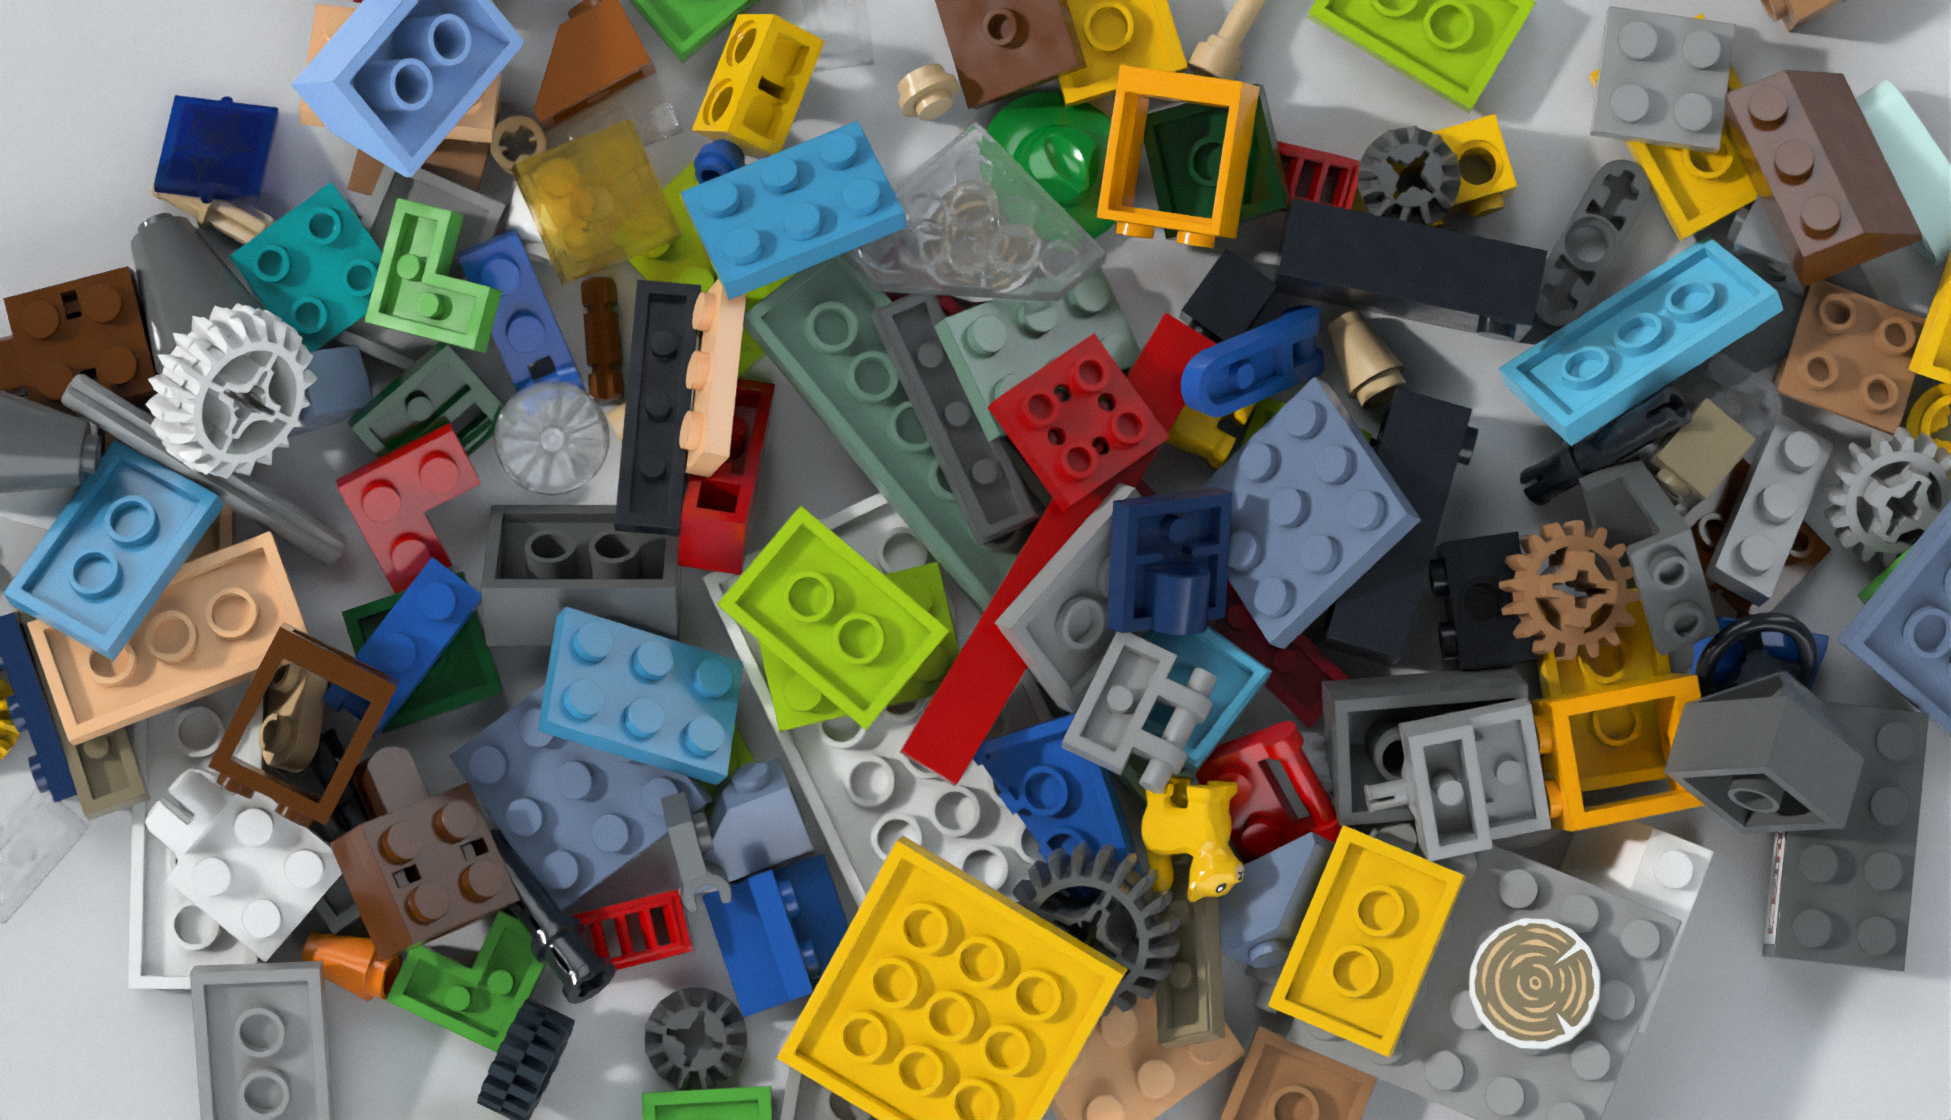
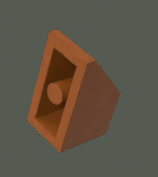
(590, 61)

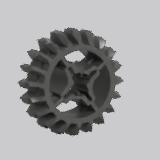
(1120, 884)

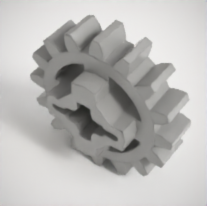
(1876, 475)

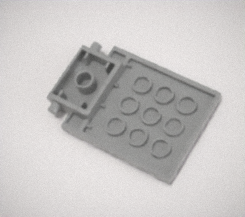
(1444, 1044)

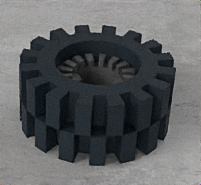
(525, 1061)

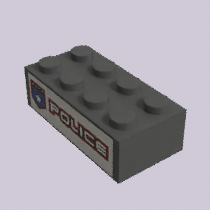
(1850, 888)

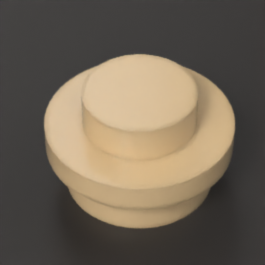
(927, 92)

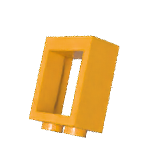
(1125, 144)
(1559, 759)

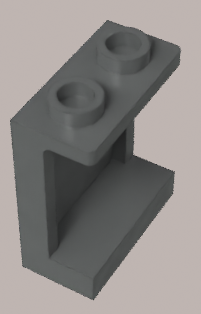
(1658, 550)

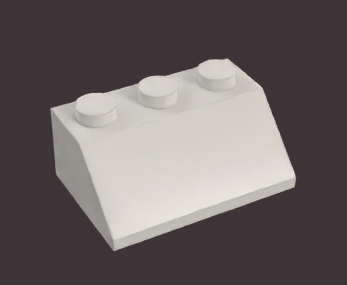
(1642, 867)

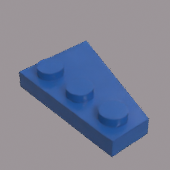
(1057, 792)

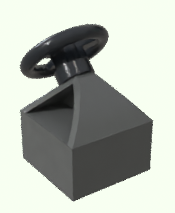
(1762, 741)

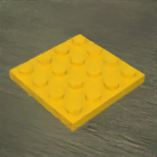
(949, 1000)

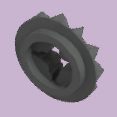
(1403, 146)
(722, 1023)

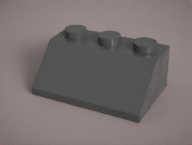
(574, 559)
(1365, 718)

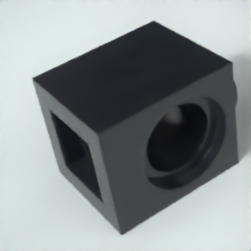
(1228, 299)

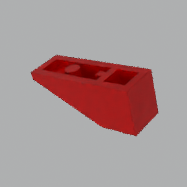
(721, 508)

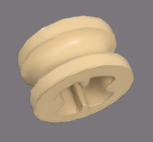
(514, 127)

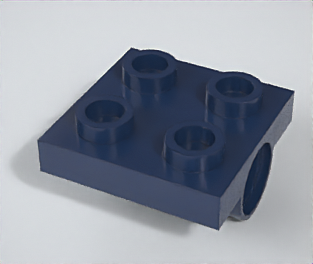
(1169, 561)

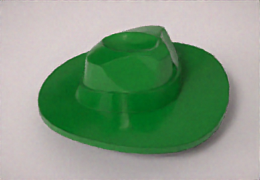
(1059, 150)

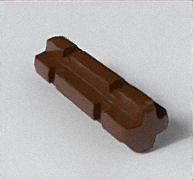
(602, 339)

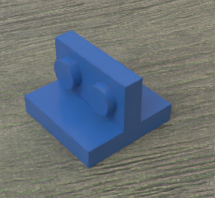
(778, 932)

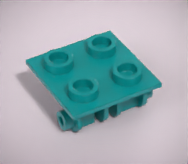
(314, 267)

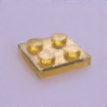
(596, 201)

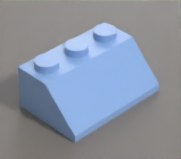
(406, 74)

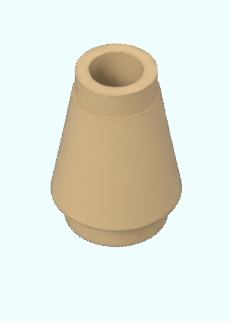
(1365, 360)

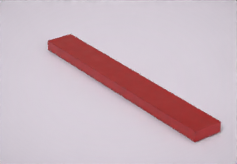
(987, 663)

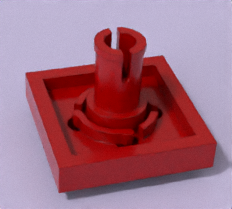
(1060, 435)

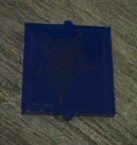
(216, 150)

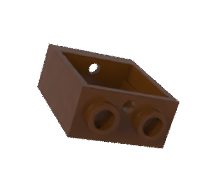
(331, 665)

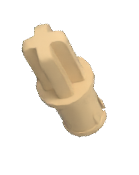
(231, 218)

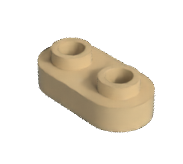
(293, 718)

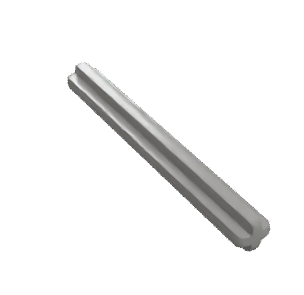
(237, 492)

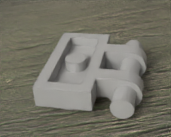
(1121, 702)

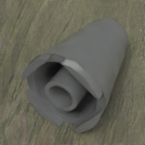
(179, 280)
(43, 446)

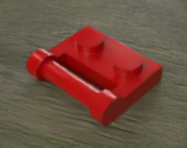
(1260, 808)

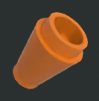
(352, 964)

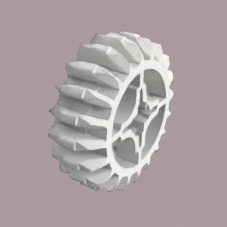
(199, 396)

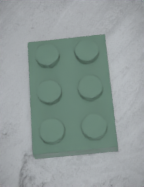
(1014, 338)

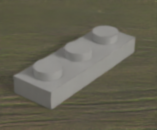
(1769, 510)

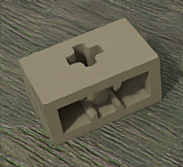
(1699, 455)

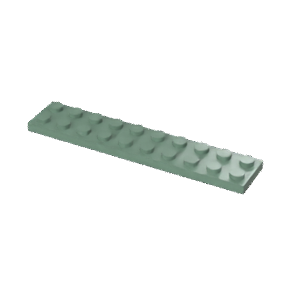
(832, 355)

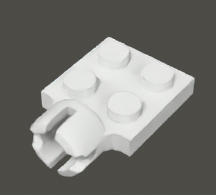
(242, 860)

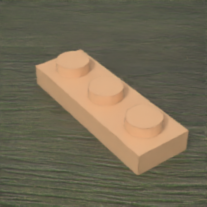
(713, 377)

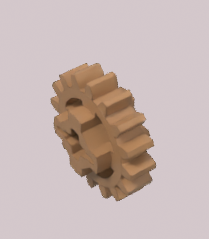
(1563, 613)

